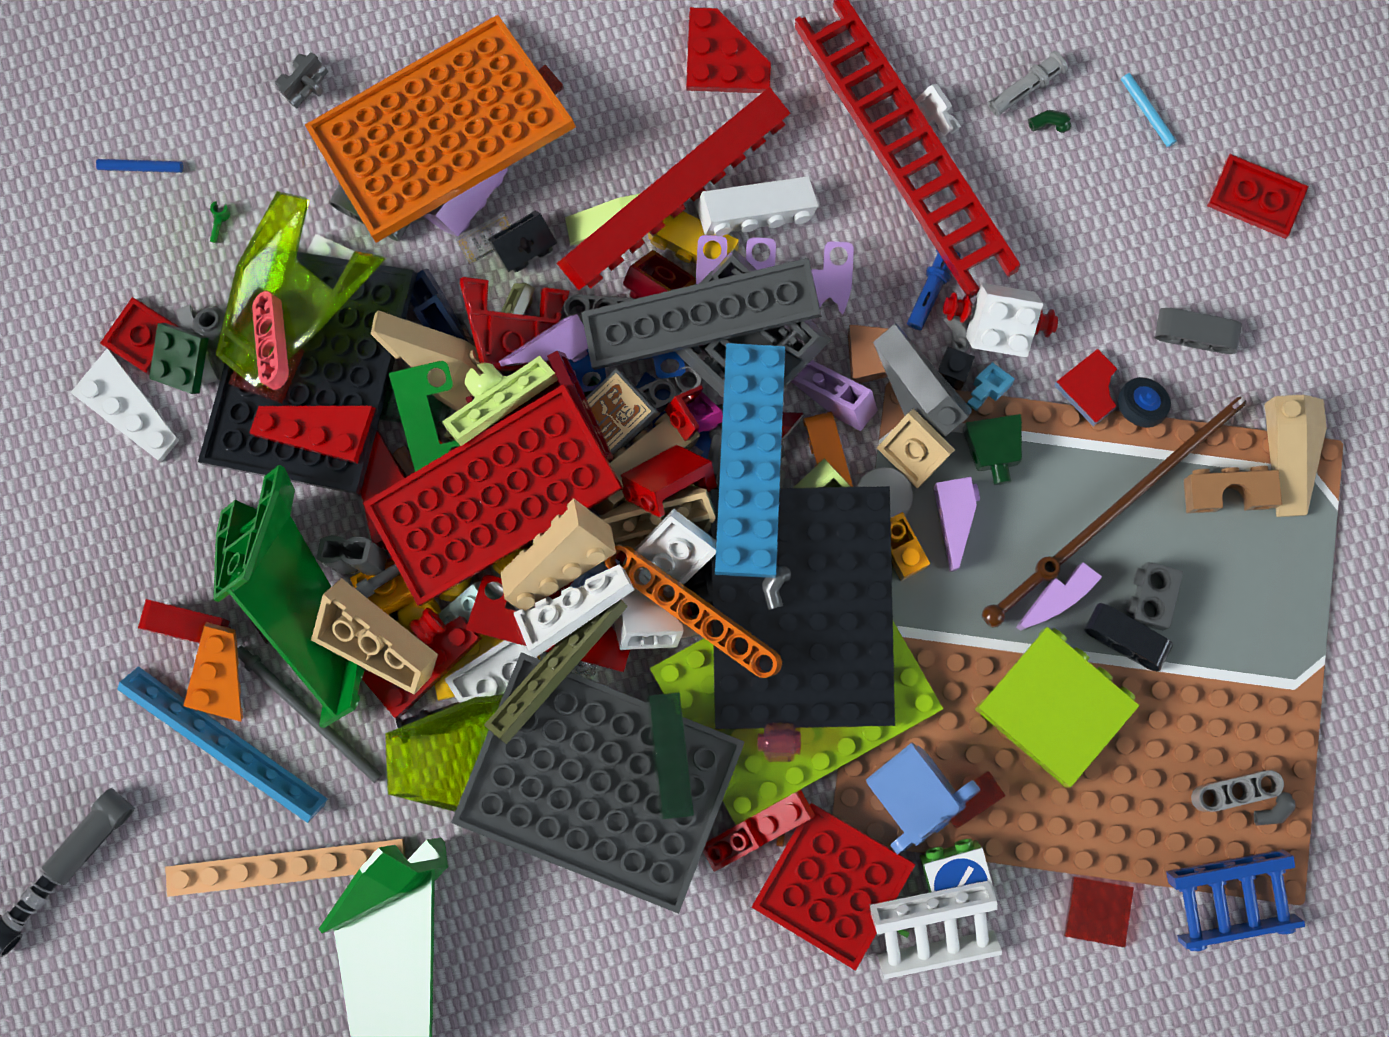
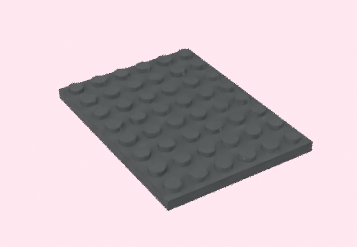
(586, 794)

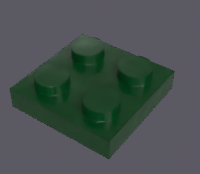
(178, 358)

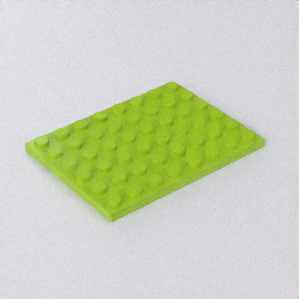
(762, 783)

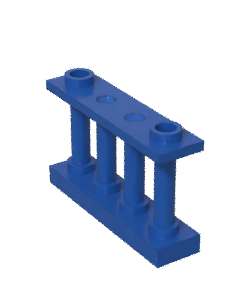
(1216, 876)

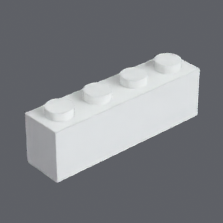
(756, 206)

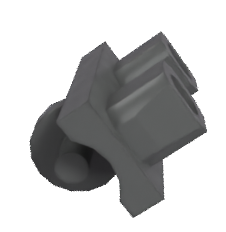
(303, 80)

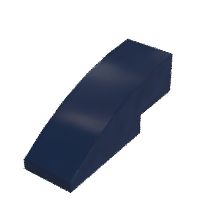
(433, 307)

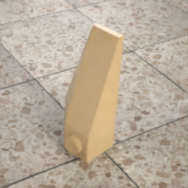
(424, 345)
(1295, 445)

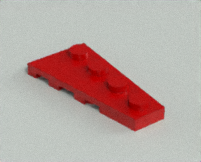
(318, 429)

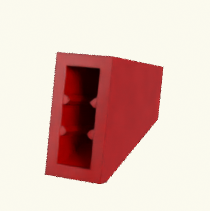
(176, 621)

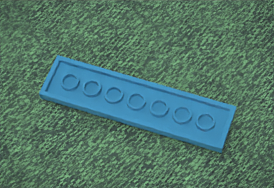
(750, 461)

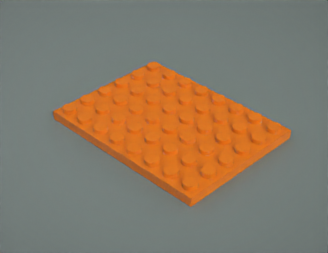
(438, 127)

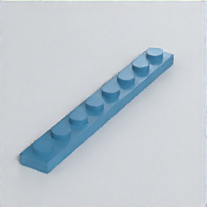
(222, 744)

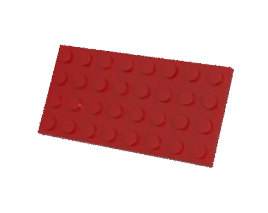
(491, 495)

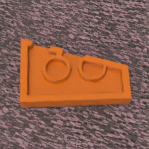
(215, 677)

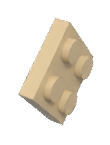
(915, 448)

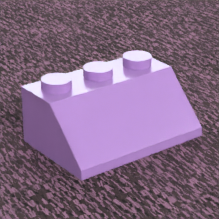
(456, 214)

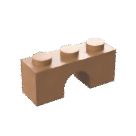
(1257, 487)

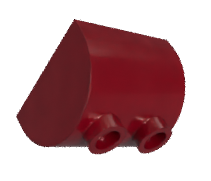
(655, 275)

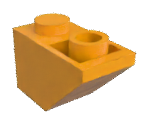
(906, 551)

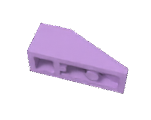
(565, 336)
(836, 393)
(956, 510)

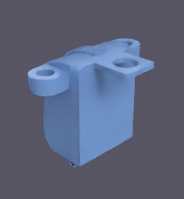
(918, 795)

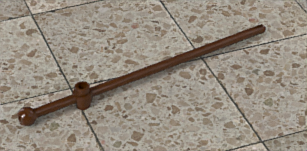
(995, 614)

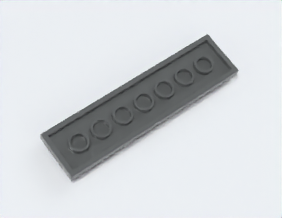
(701, 314)

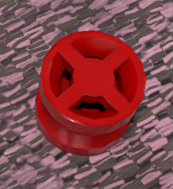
(427, 626)

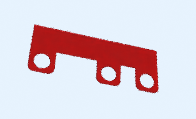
(494, 620)

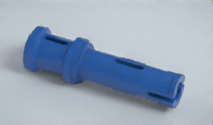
(936, 278)

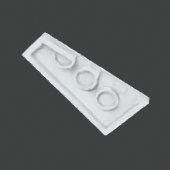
(119, 401)

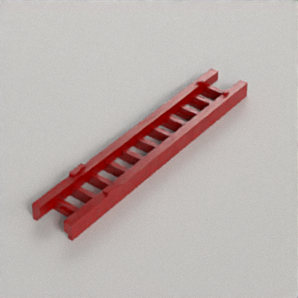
(921, 132)

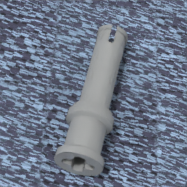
(1037, 77)

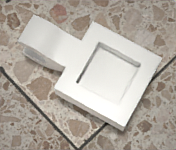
(934, 108)

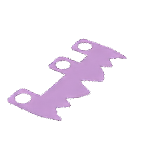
(831, 282)

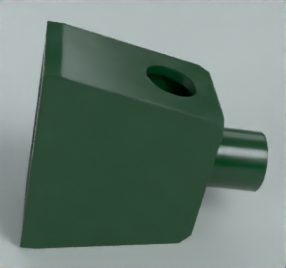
(995, 445)

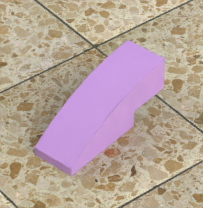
(1060, 596)

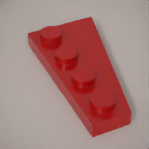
(449, 646)

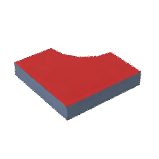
(1088, 387)

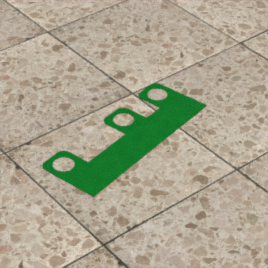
(411, 394)

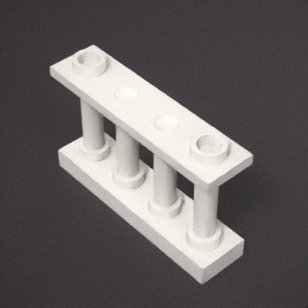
(932, 908)

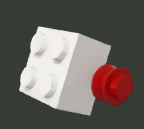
(1002, 318)

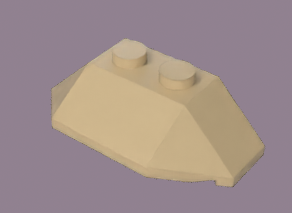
(633, 524)

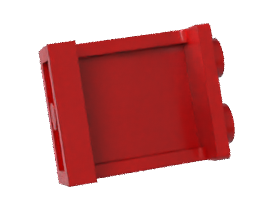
(664, 476)

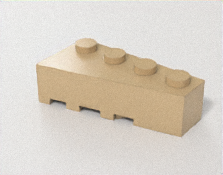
(557, 557)
(371, 638)

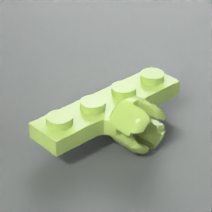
(497, 396)

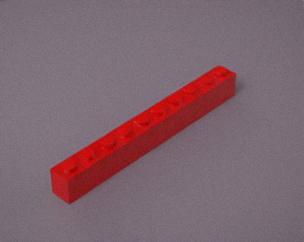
(674, 188)

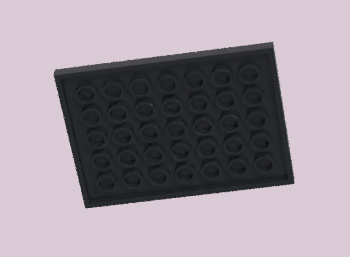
(337, 369)
(831, 622)

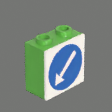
(955, 866)

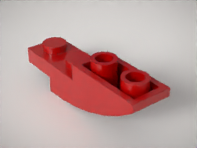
(758, 830)

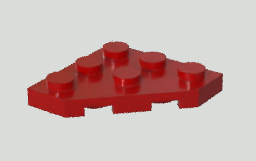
(722, 56)

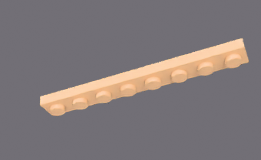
(271, 868)

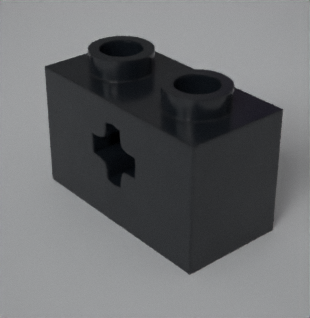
(507, 242)

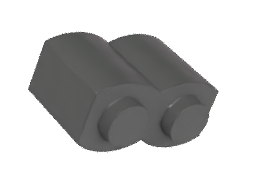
(352, 555)

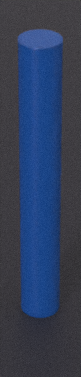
(139, 165)

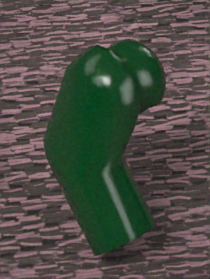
(1051, 117)

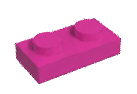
(705, 412)

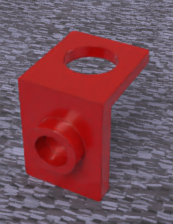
(680, 415)

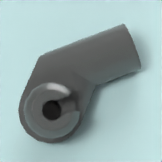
(772, 585)

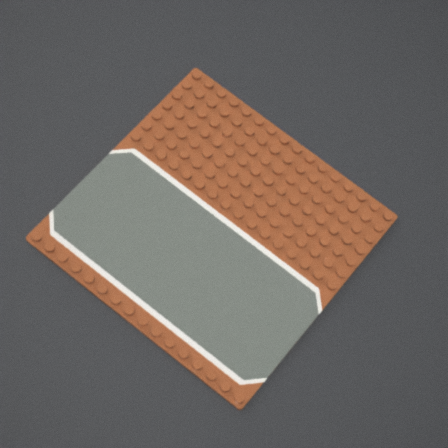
(1227, 701)

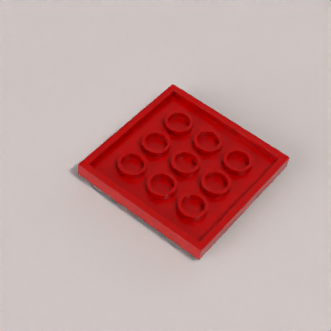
(829, 882)

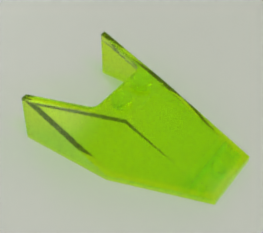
(273, 266)
(436, 754)

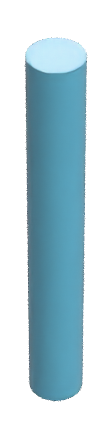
(1148, 110)

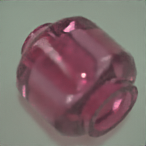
(780, 742)

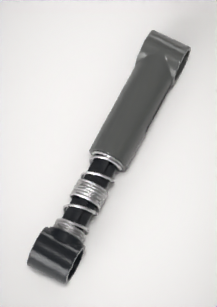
(106, 815)

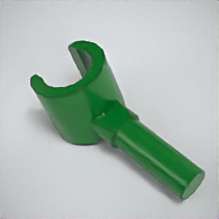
(219, 217)

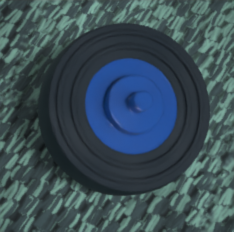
(1144, 402)

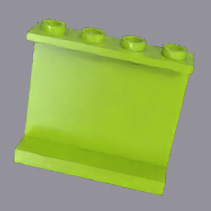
(1058, 707)

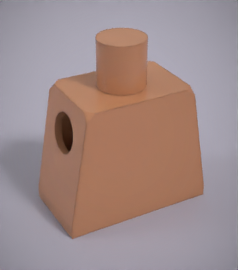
(863, 356)

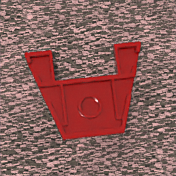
(503, 333)

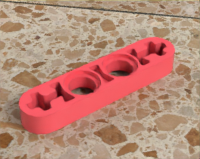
(273, 368)

